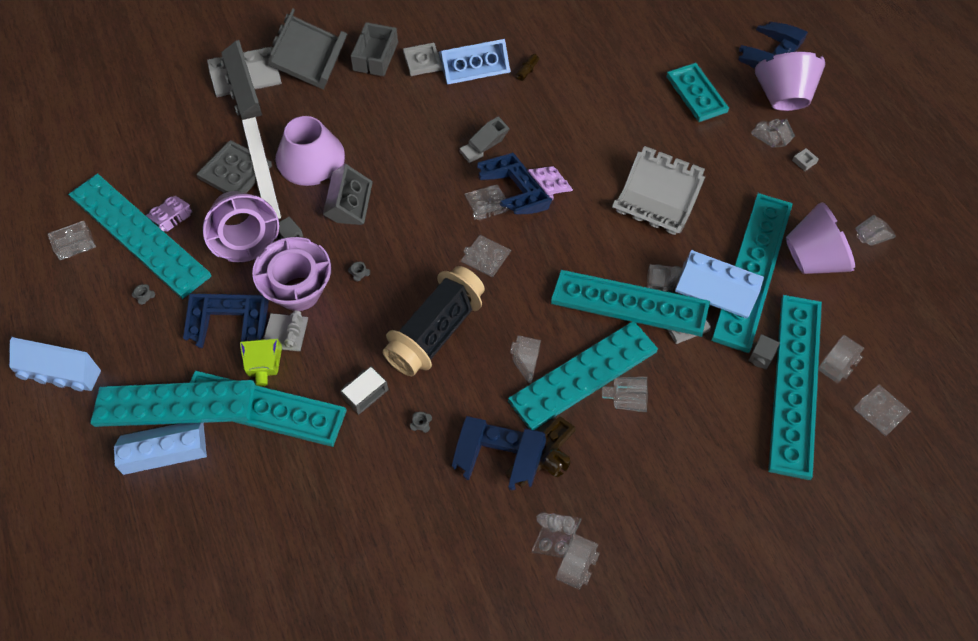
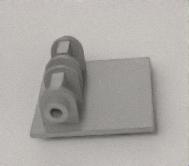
(287, 329)

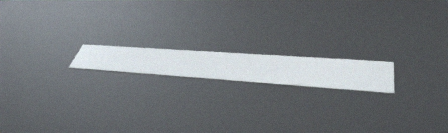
(260, 163)

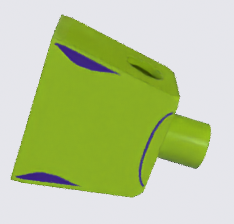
(261, 359)

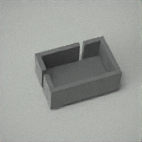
(374, 49)

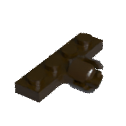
(552, 457)

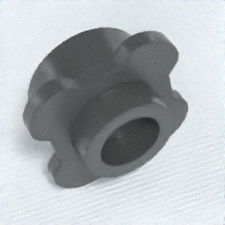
(358, 266)
(140, 290)
(421, 416)

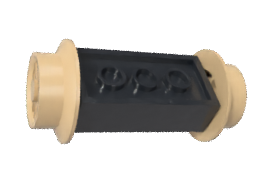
(434, 321)

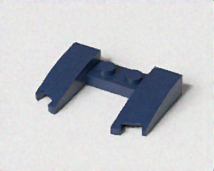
(789, 36)
(533, 197)
(203, 305)
(526, 444)

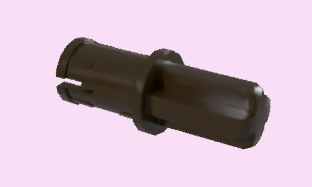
(527, 67)

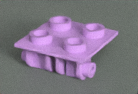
(550, 180)
(171, 208)

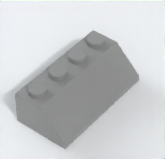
(257, 63)

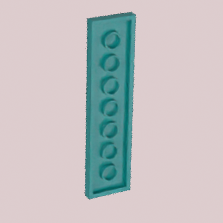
(631, 302)
(582, 375)
(173, 403)
(289, 413)

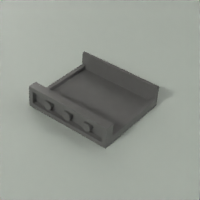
(305, 51)

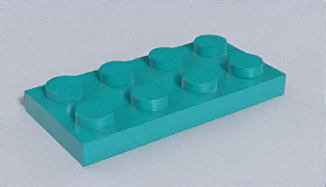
(697, 92)

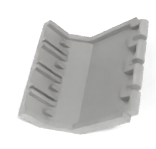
(660, 190)

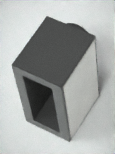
(364, 390)

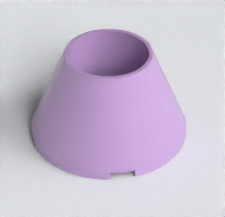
(790, 79)
(308, 152)
(244, 240)
(819, 244)
(290, 260)

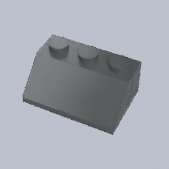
(347, 196)

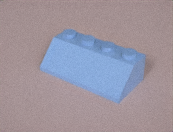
(474, 61)
(719, 283)
(53, 365)
(160, 447)

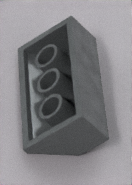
(241, 82)

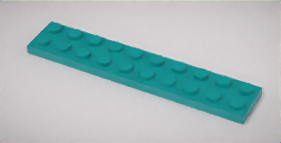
(140, 236)
(759, 256)
(795, 388)

